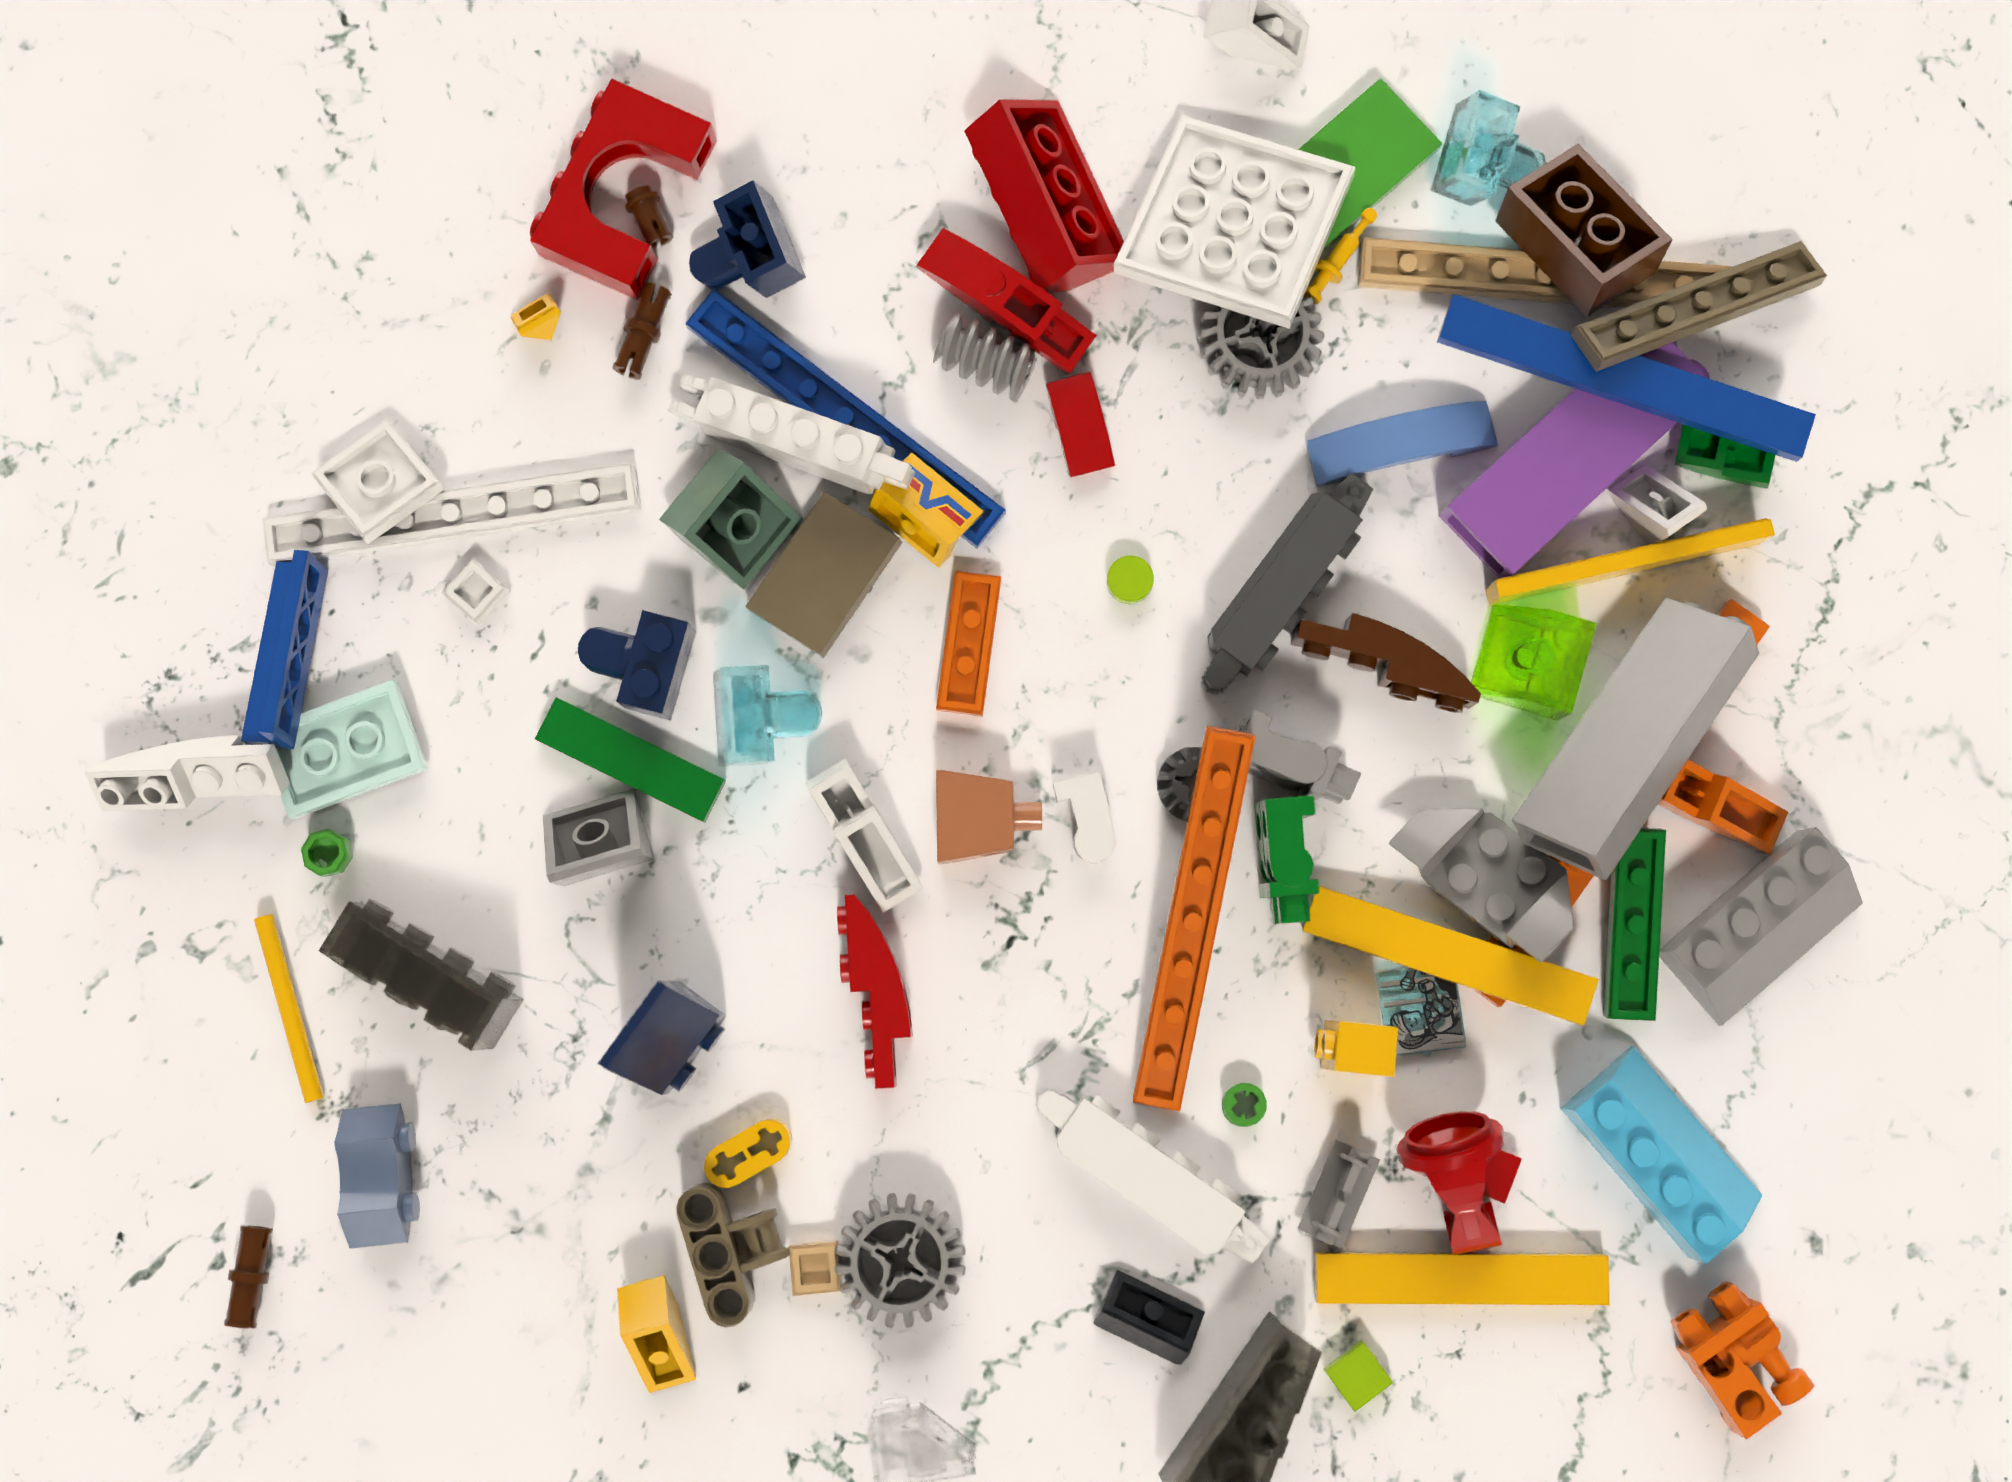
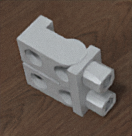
(1297, 765)

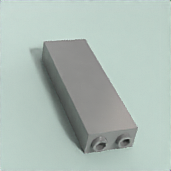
(1636, 736)

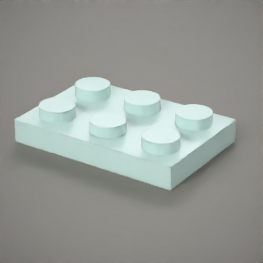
(350, 749)

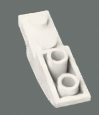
(183, 770)

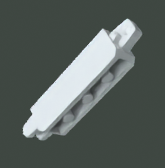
(792, 435)
(1149, 1178)

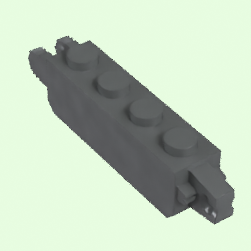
(1283, 580)

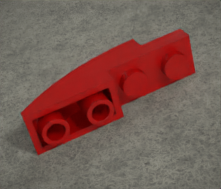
(1007, 298)
(874, 969)

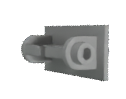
(1338, 1194)

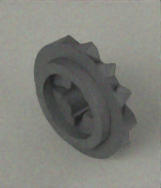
(1172, 792)

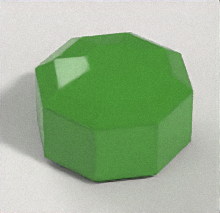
(326, 853)

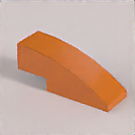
(1724, 807)

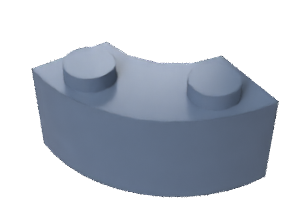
(376, 1175)

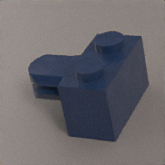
(749, 245)
(646, 663)

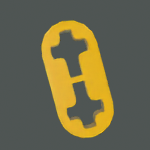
(754, 1163)

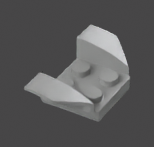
(1490, 876)

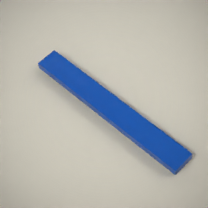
(1634, 382)
(809, 388)

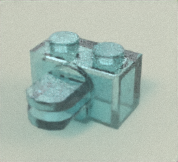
(1483, 150)
(753, 716)

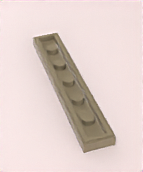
(1698, 306)

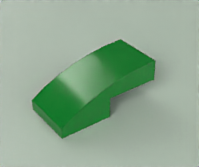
(1723, 458)

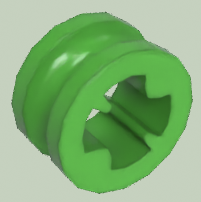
(1258, 1108)

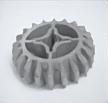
(1264, 354)
(920, 1271)

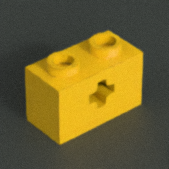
(1357, 1048)

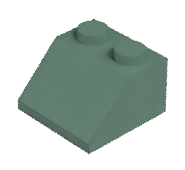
(731, 517)

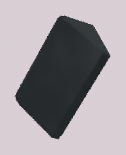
(1149, 1318)

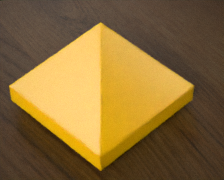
(537, 318)

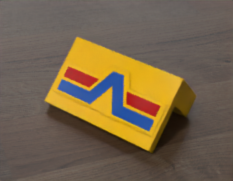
(927, 514)

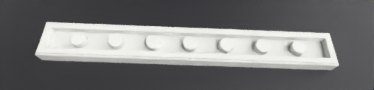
(463, 514)

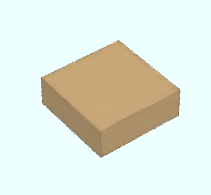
(814, 1268)

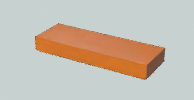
(968, 643)

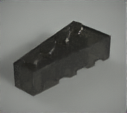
(422, 974)
(1250, 1411)

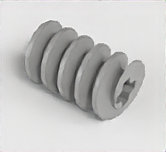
(985, 357)

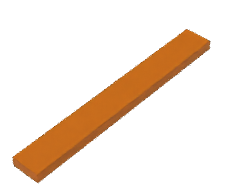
(1193, 917)

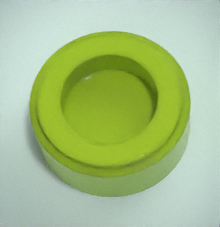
(1130, 579)

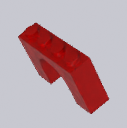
(621, 128)

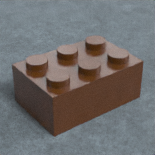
(1582, 229)

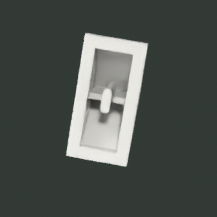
(1655, 504)

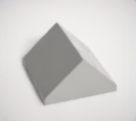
(595, 839)

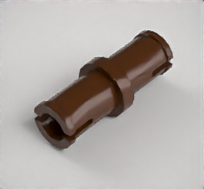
(642, 330)
(248, 1276)

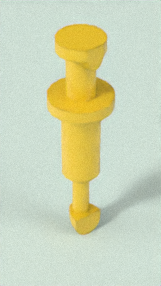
(1329, 269)

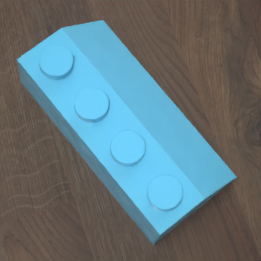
(1664, 1156)

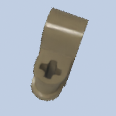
(742, 1244)

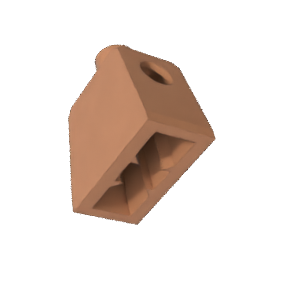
(979, 816)

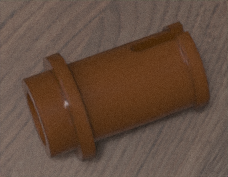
(648, 215)

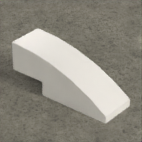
(864, 835)

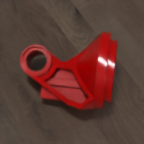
(1454, 1157)

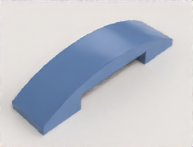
(1401, 440)

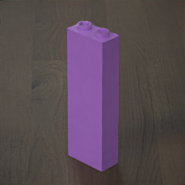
(1555, 472)

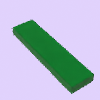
(630, 760)
(1635, 929)

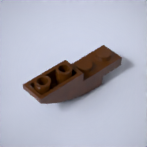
(1406, 663)

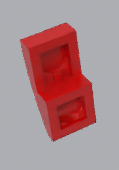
(1080, 424)

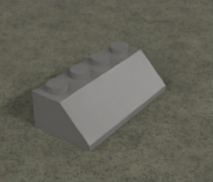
(1763, 924)

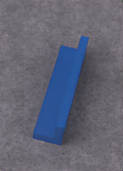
(285, 652)

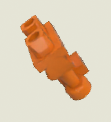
(1726, 1351)

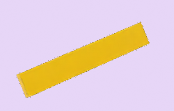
(1629, 561)
(1451, 956)
(1462, 1278)

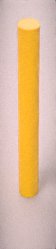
(288, 1008)

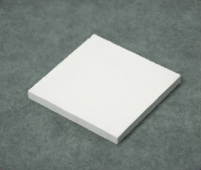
(1234, 221)

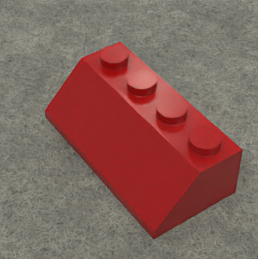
(1045, 192)

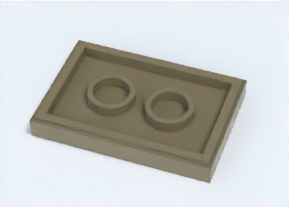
(823, 574)

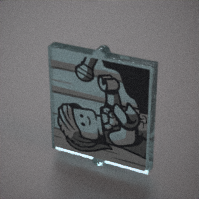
(1423, 1010)

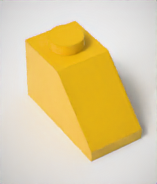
(655, 1333)

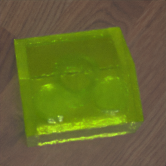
(1533, 659)

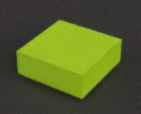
(1358, 1375)

